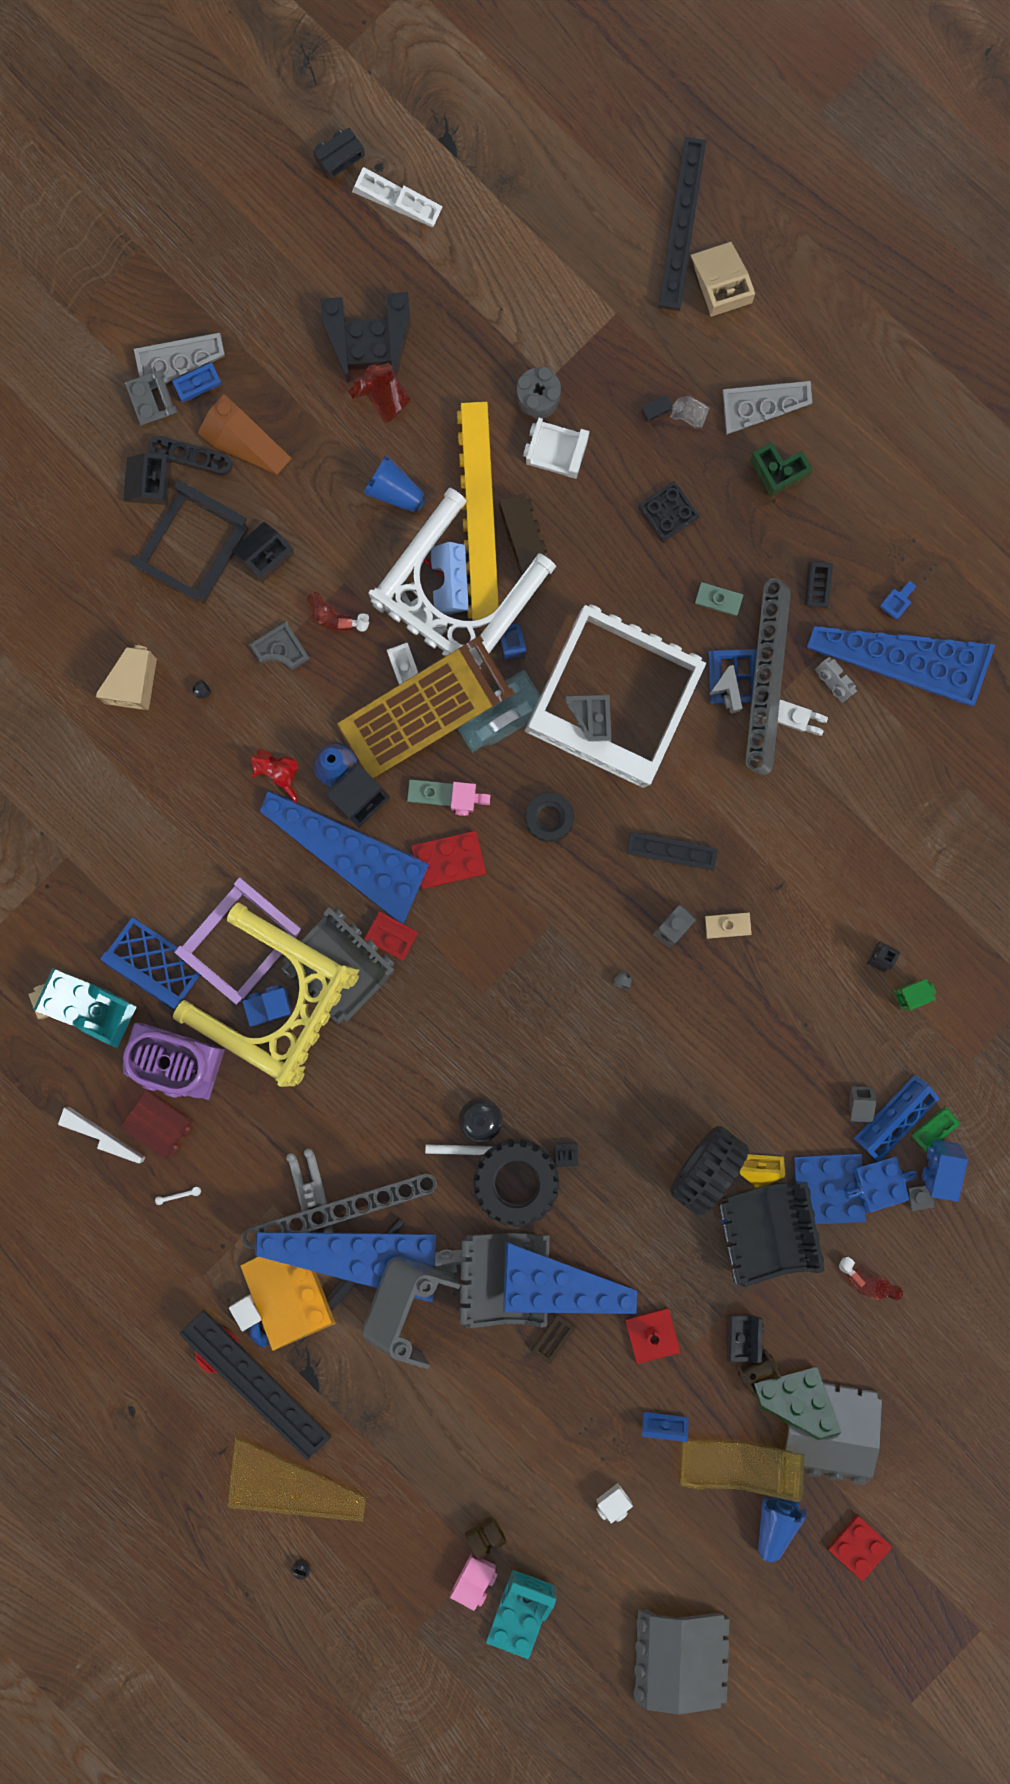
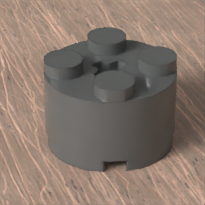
(543, 381)

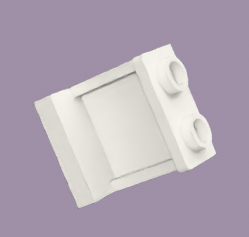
(556, 448)

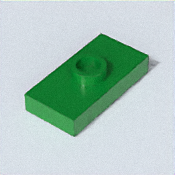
(936, 1128)

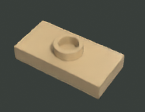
(728, 925)

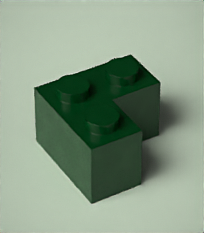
(776, 473)

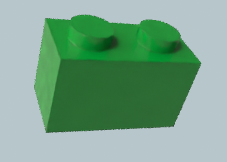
(915, 994)

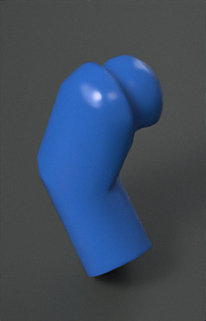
(258, 1335)

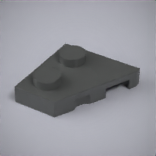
(592, 716)

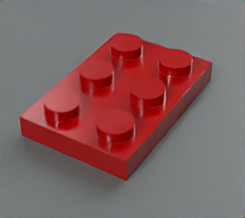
(450, 859)

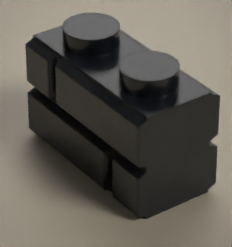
(338, 153)

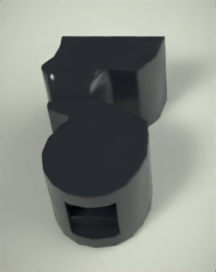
(883, 957)

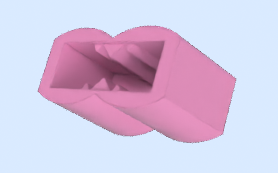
(473, 1582)

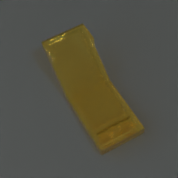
(742, 1467)

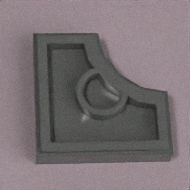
(280, 646)

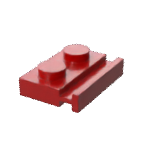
(391, 936)

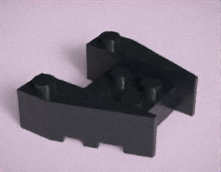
(367, 341)

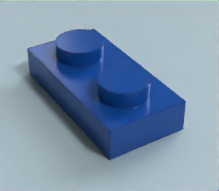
(197, 382)
(665, 1426)

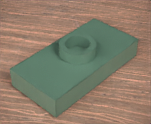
(718, 599)
(430, 793)

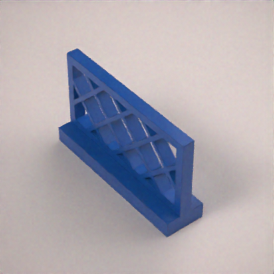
(137, 976)

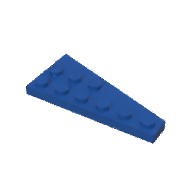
(548, 1286)

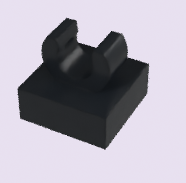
(566, 1154)

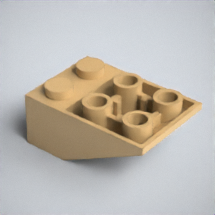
(723, 279)

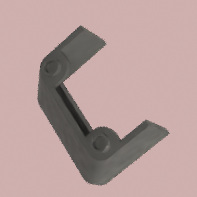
(392, 1302)

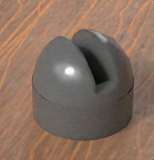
(622, 980)

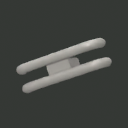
(309, 1193)

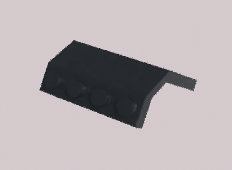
(771, 1232)

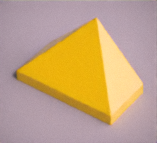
(763, 1169)

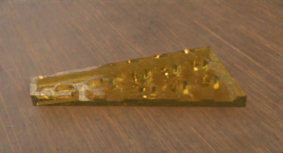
(276, 1485)

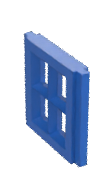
(715, 671)

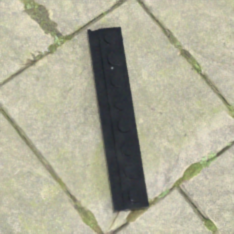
(255, 1384)

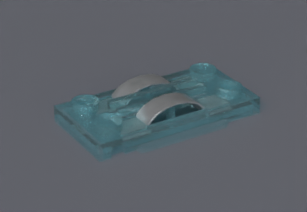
(504, 717)

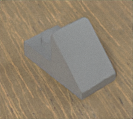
(729, 684)

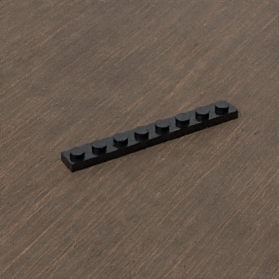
(682, 224)

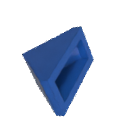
(513, 643)

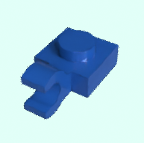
(897, 601)

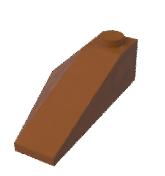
(235, 433)

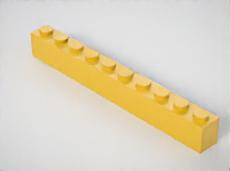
(479, 509)

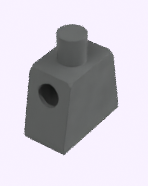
(674, 926)

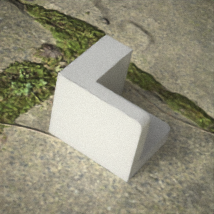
(245, 1312)

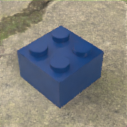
(945, 1170)

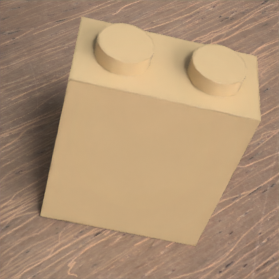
(130, 680)

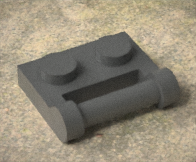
(144, 400)

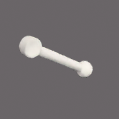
(195, 1191)

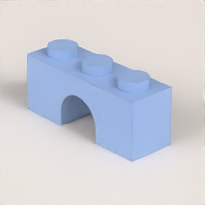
(453, 595)

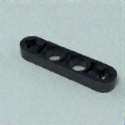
(191, 453)

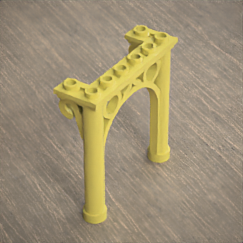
(291, 1071)

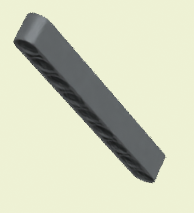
(771, 686)
(349, 1203)

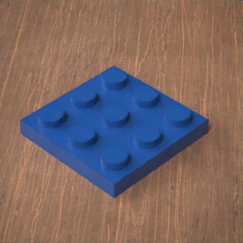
(828, 1179)

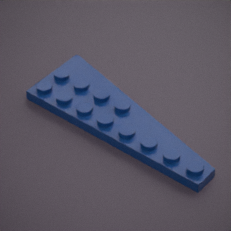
(933, 665)
(373, 867)
(346, 1255)

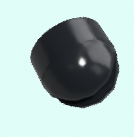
(201, 689)
(302, 1565)

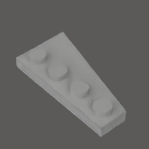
(179, 356)
(760, 403)

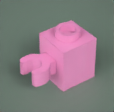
(465, 797)

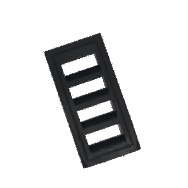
(810, 584)

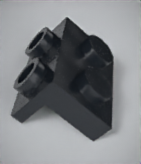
(744, 1338)

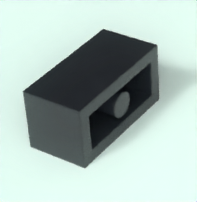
(656, 408)

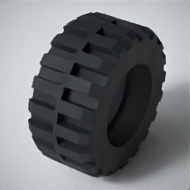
(709, 1170)
(538, 1204)

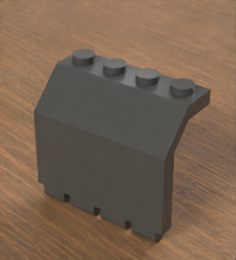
(346, 947)
(485, 1279)
(852, 1452)
(681, 1662)

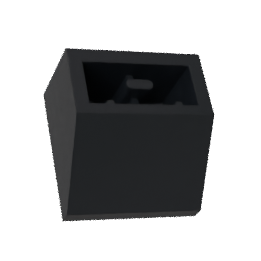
(147, 479)
(263, 551)
(357, 795)

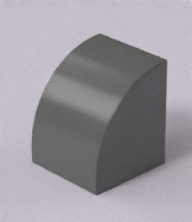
(862, 1104)

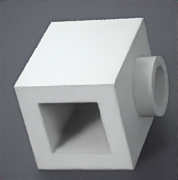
(614, 1504)

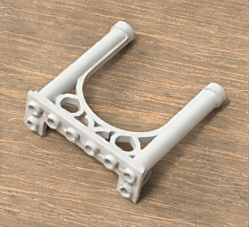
(413, 558)

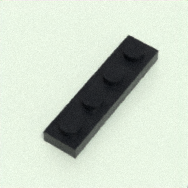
(672, 851)

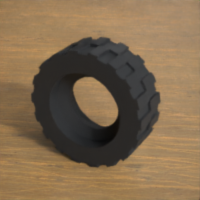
(546, 800)

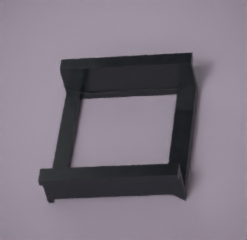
(222, 560)

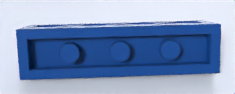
(895, 1116)

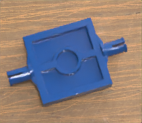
(881, 1184)

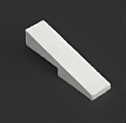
(396, 198)
(75, 1121)

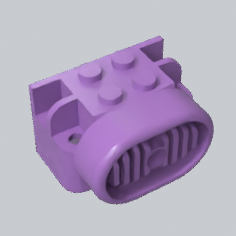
(191, 1062)

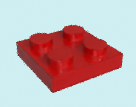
(859, 1547)

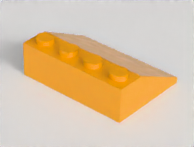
(287, 1300)

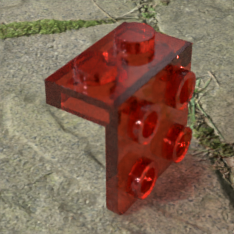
(383, 389)

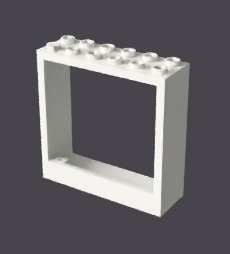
(604, 753)

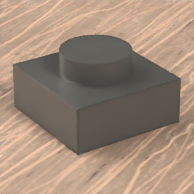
(920, 1198)

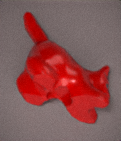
(279, 771)

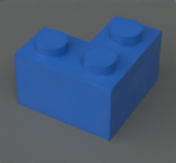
(268, 1006)

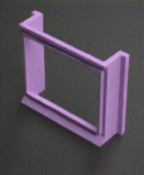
(185, 952)

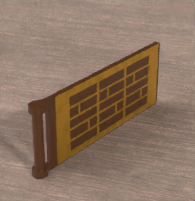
(422, 709)

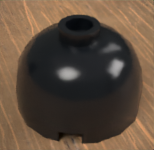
(480, 1120)

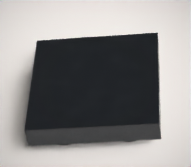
(669, 511)

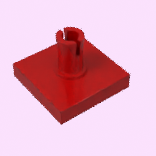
(652, 1335)

